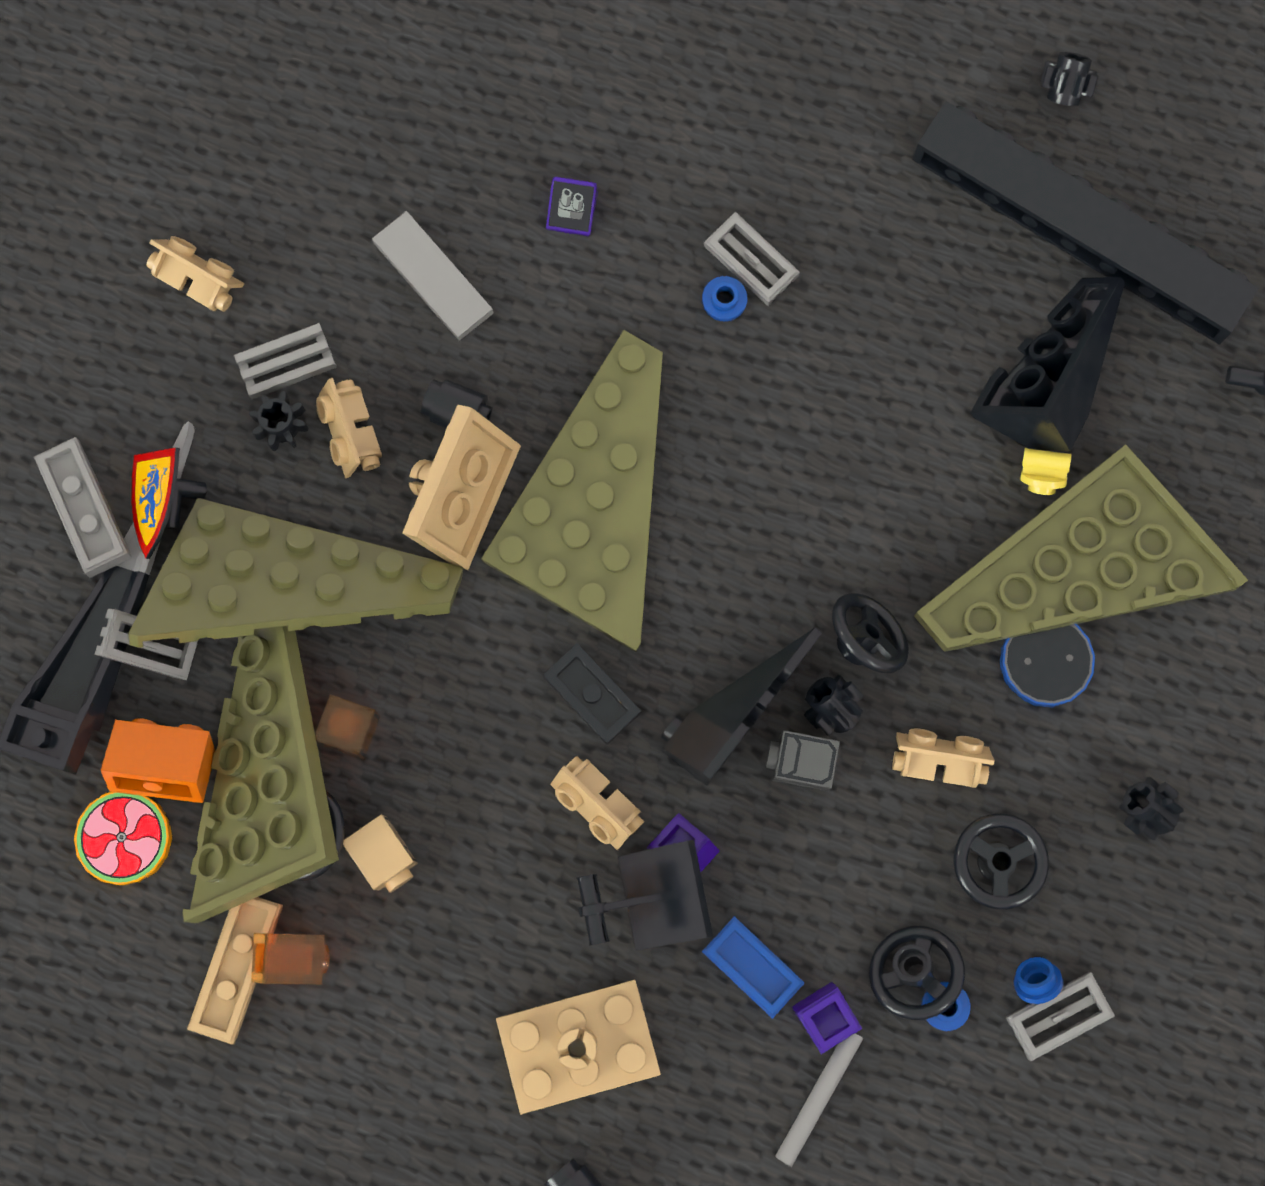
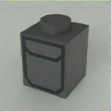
(803, 760)

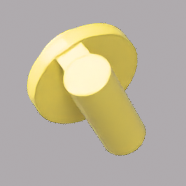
(1045, 470)

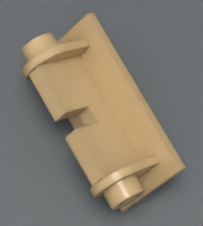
(178, 263)
(341, 411)
(961, 758)
(609, 820)

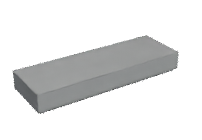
(432, 275)
(82, 507)

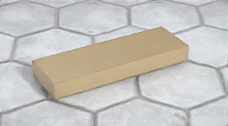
(228, 979)

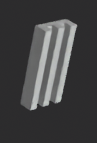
(739, 270)
(278, 345)
(112, 634)
(1024, 1034)

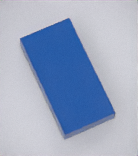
(753, 967)

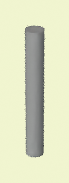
(818, 1099)

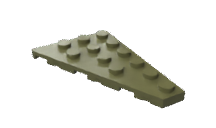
(588, 507)
(1089, 556)
(259, 572)
(269, 789)

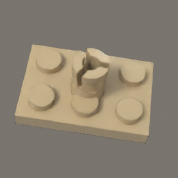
(460, 487)
(577, 1046)

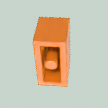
(158, 760)

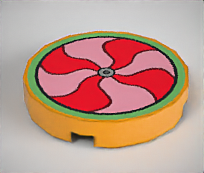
(122, 838)

